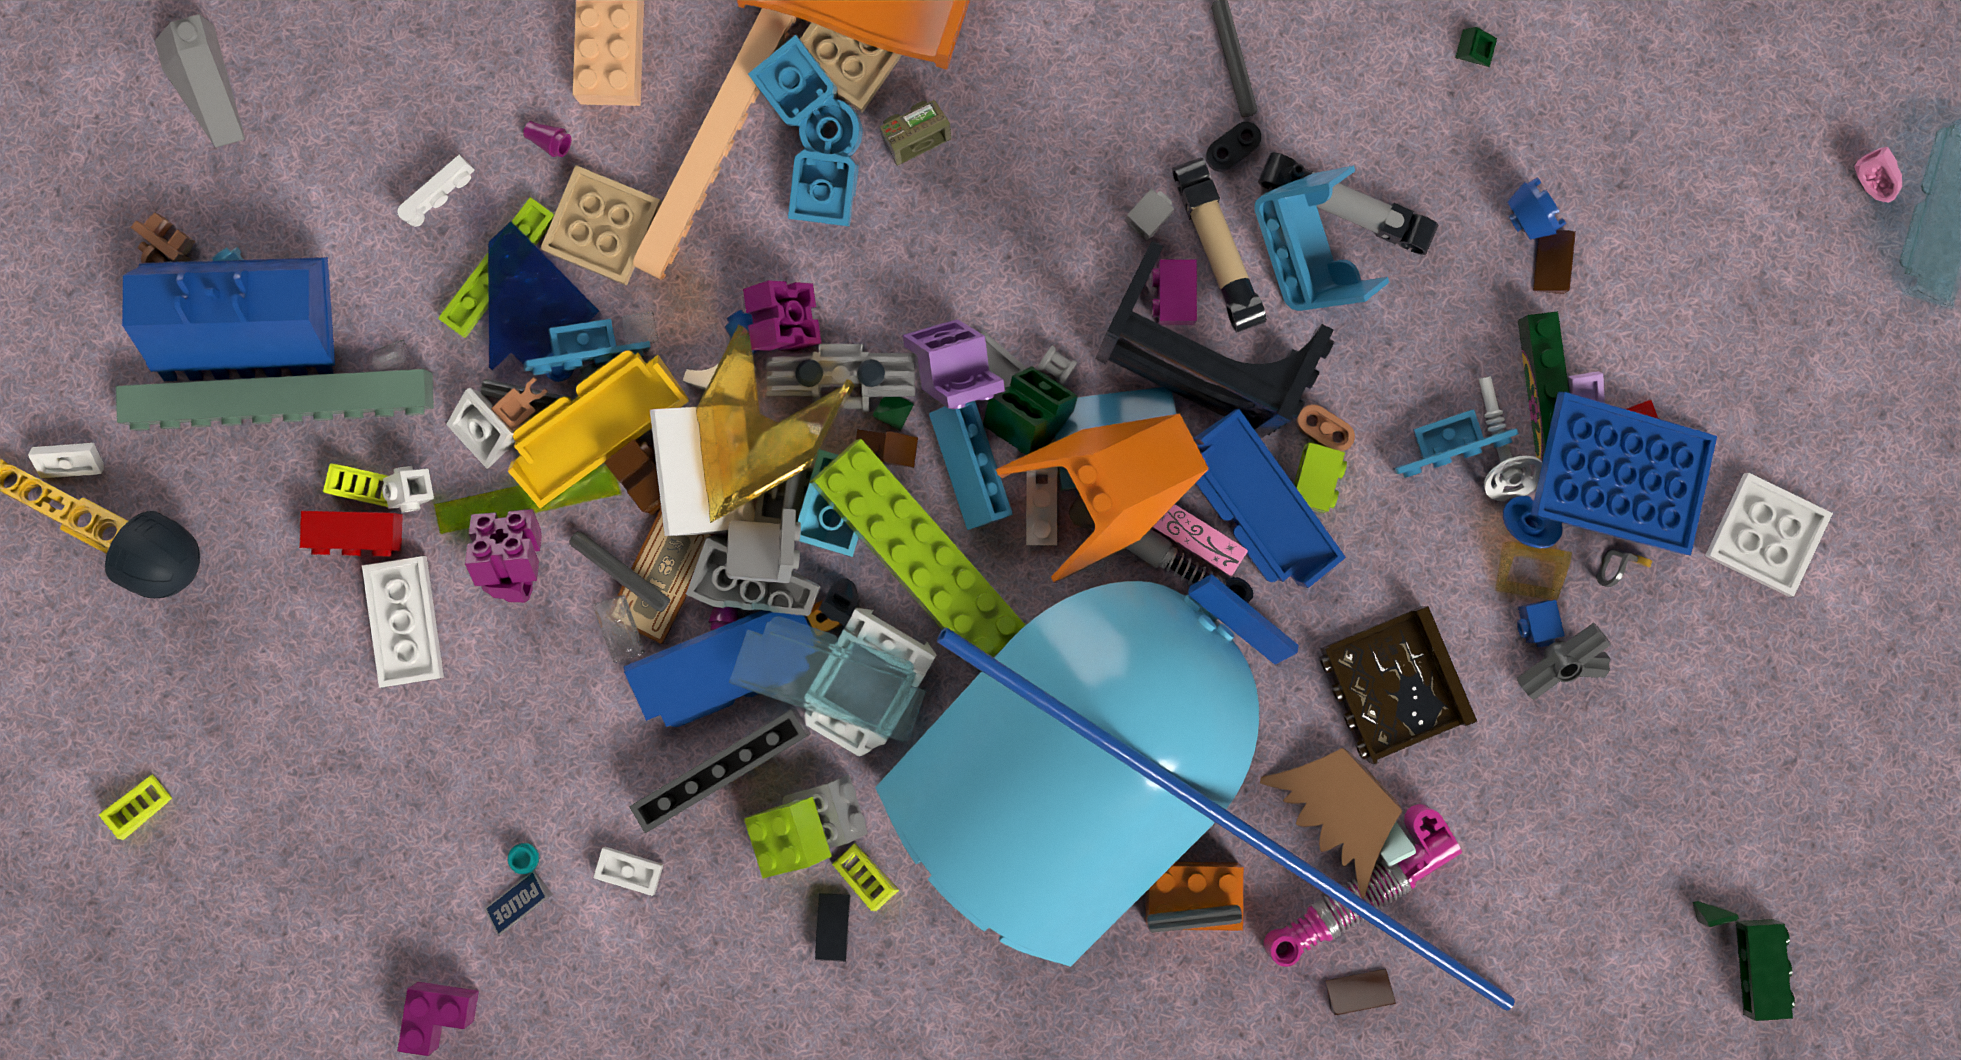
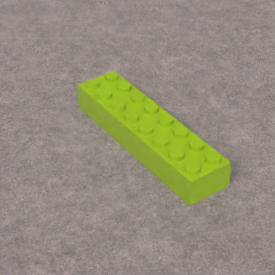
(915, 549)

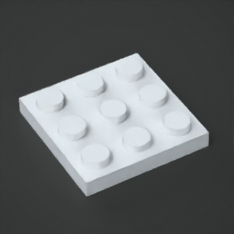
(1768, 534)

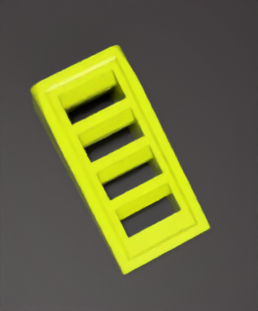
(333, 479)
(114, 823)
(856, 885)

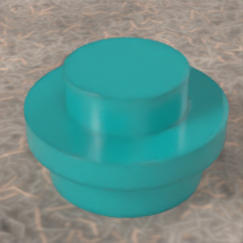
(523, 858)

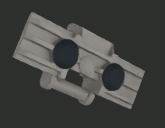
(834, 363)

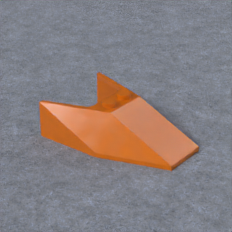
(1125, 477)

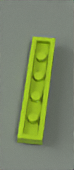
(473, 298)

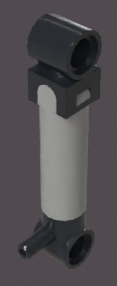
(1390, 222)

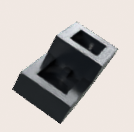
(832, 927)

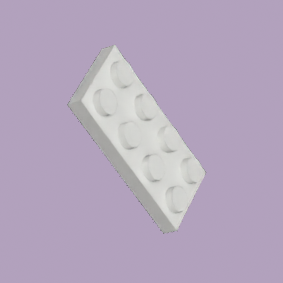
(402, 621)

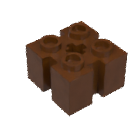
(637, 472)

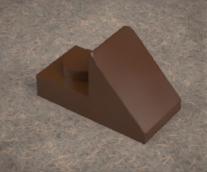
(891, 447)

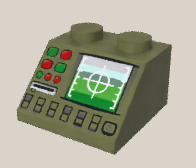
(915, 131)

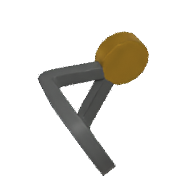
(1625, 557)

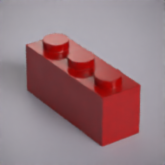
(351, 532)

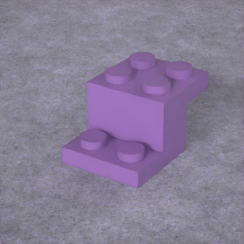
(953, 364)

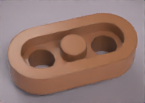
(1326, 425)

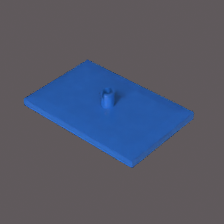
(1623, 474)

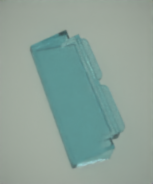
(1934, 231)
(818, 675)

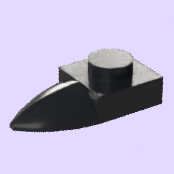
(840, 601)

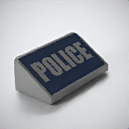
(517, 902)

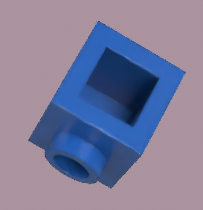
(1540, 623)

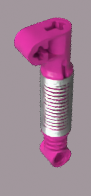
(1385, 883)

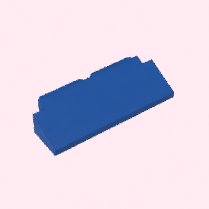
(1268, 510)
(696, 674)

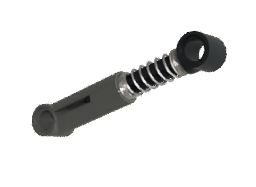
(1159, 552)

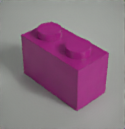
(1175, 291)

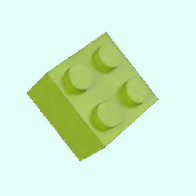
(787, 837)

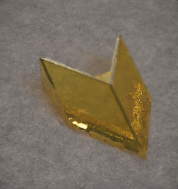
(746, 450)

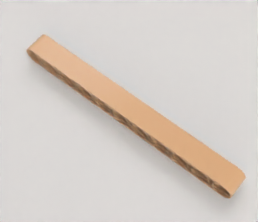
(710, 145)

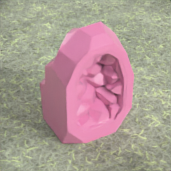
(1880, 174)

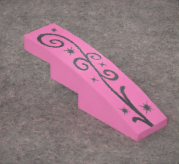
(1201, 540)

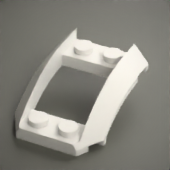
(877, 634)

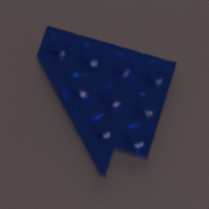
(527, 298)

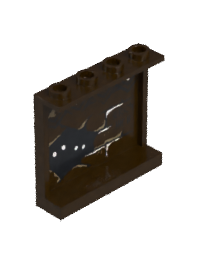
(1396, 684)

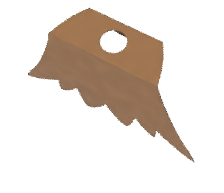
(1347, 803)

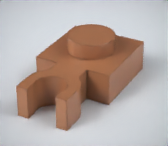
(516, 406)

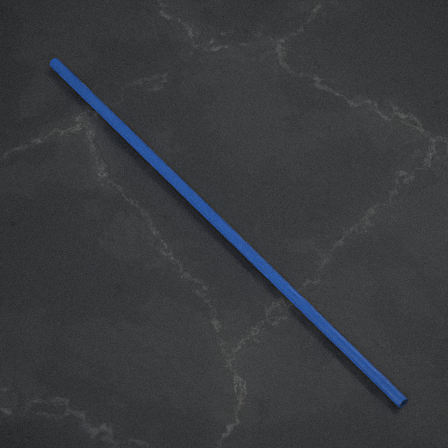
(1219, 815)

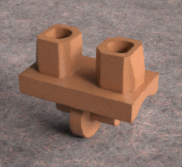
(153, 231)

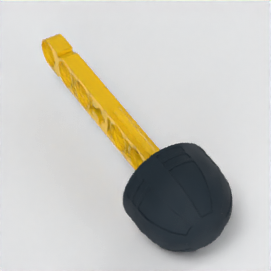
(146, 554)

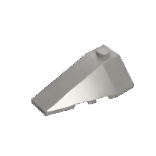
(716, 589)

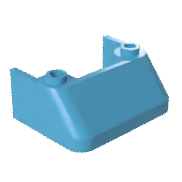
(1301, 249)

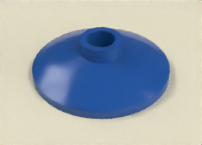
(1530, 529)

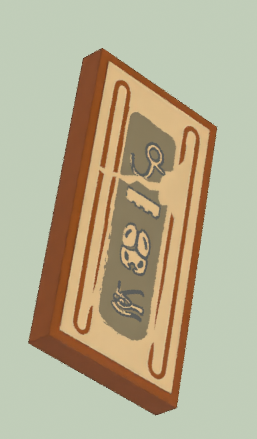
(669, 567)

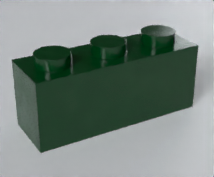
(1765, 969)

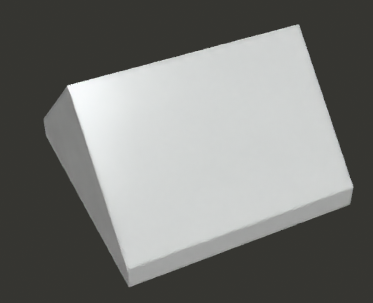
(480, 428)

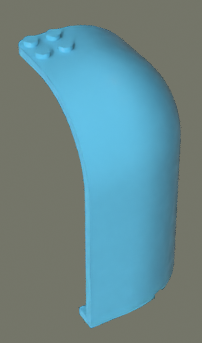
(1040, 824)

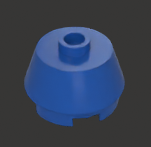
(1534, 211)

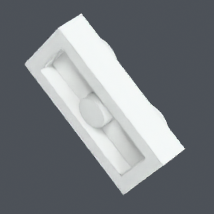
(66, 460)
(628, 871)

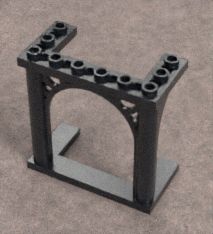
(1263, 392)

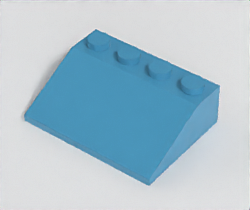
(1113, 409)

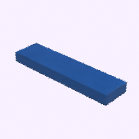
(1243, 619)

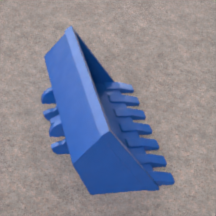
(231, 316)

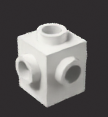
(407, 488)

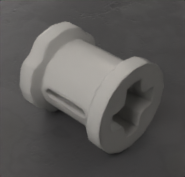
(1067, 365)

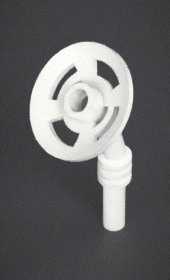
(1509, 466)

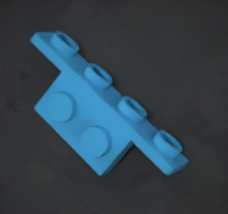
(581, 344)
(1449, 438)

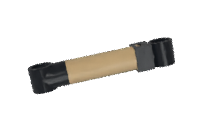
(1203, 207)

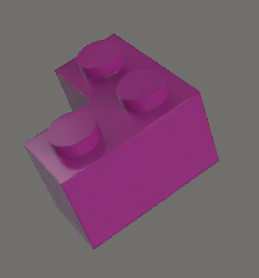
(430, 1008)

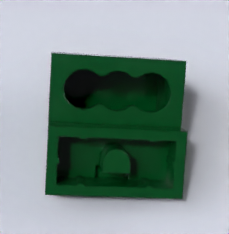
(1029, 410)

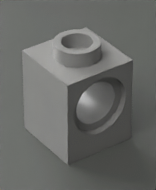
(1150, 213)

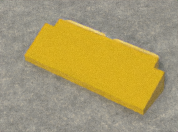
(582, 433)

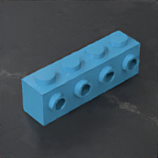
(968, 466)

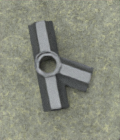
(1567, 661)

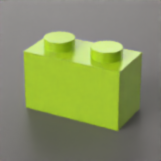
(1318, 476)

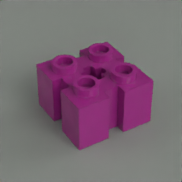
(782, 316)
(503, 547)

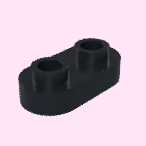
(1234, 146)

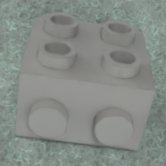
(763, 549)
(836, 809)

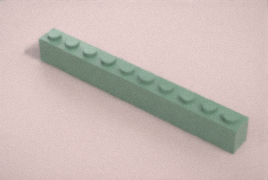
(274, 398)

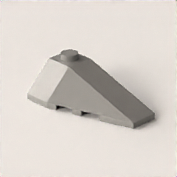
(198, 72)

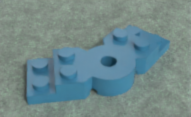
(806, 99)

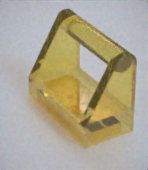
(1513, 549)

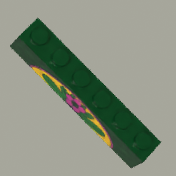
(1543, 371)

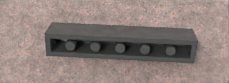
(719, 770)

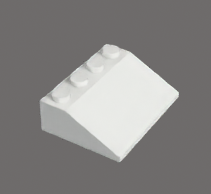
(682, 476)

